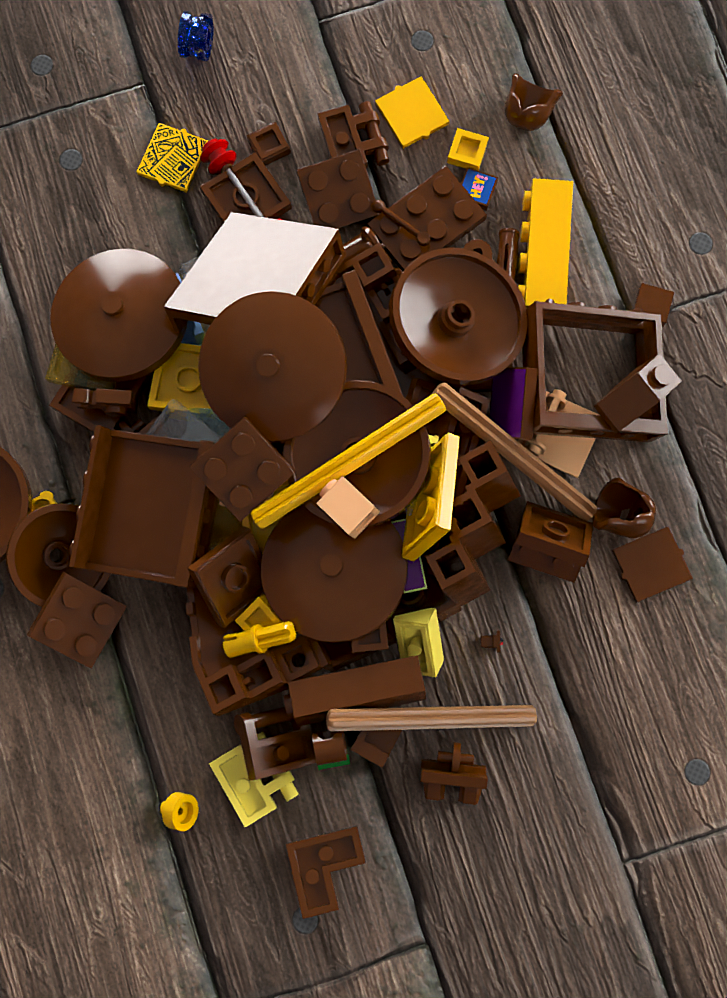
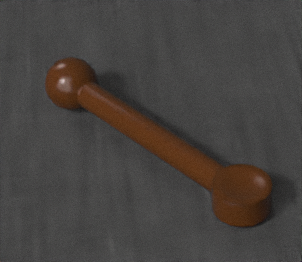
(422, 237)

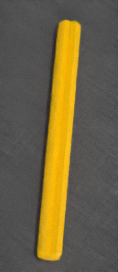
(348, 460)

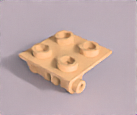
(561, 452)

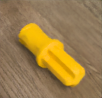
(258, 639)

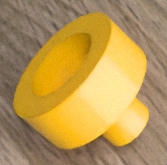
(179, 811)

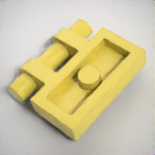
(250, 798)

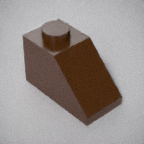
(637, 393)

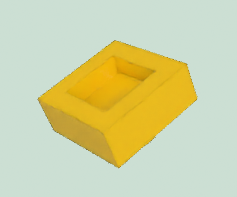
(467, 149)
(258, 613)

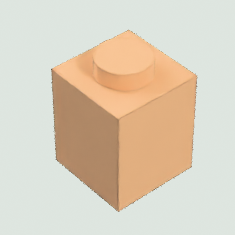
(347, 506)

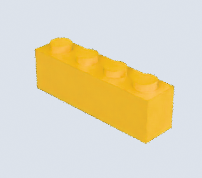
(547, 241)

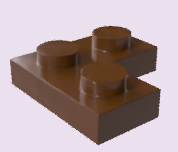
(314, 861)

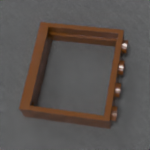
(649, 343)

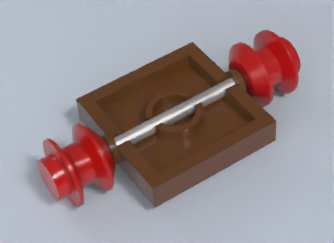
(243, 187)

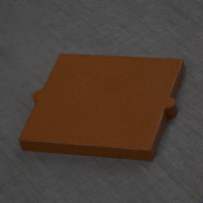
(652, 564)

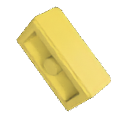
(420, 635)

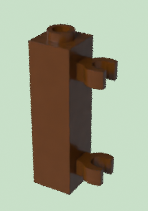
(368, 686)

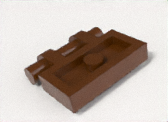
(342, 137)

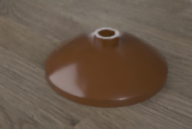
(30, 550)

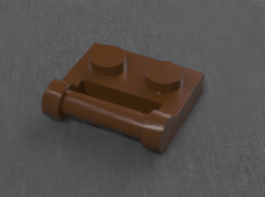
(274, 753)

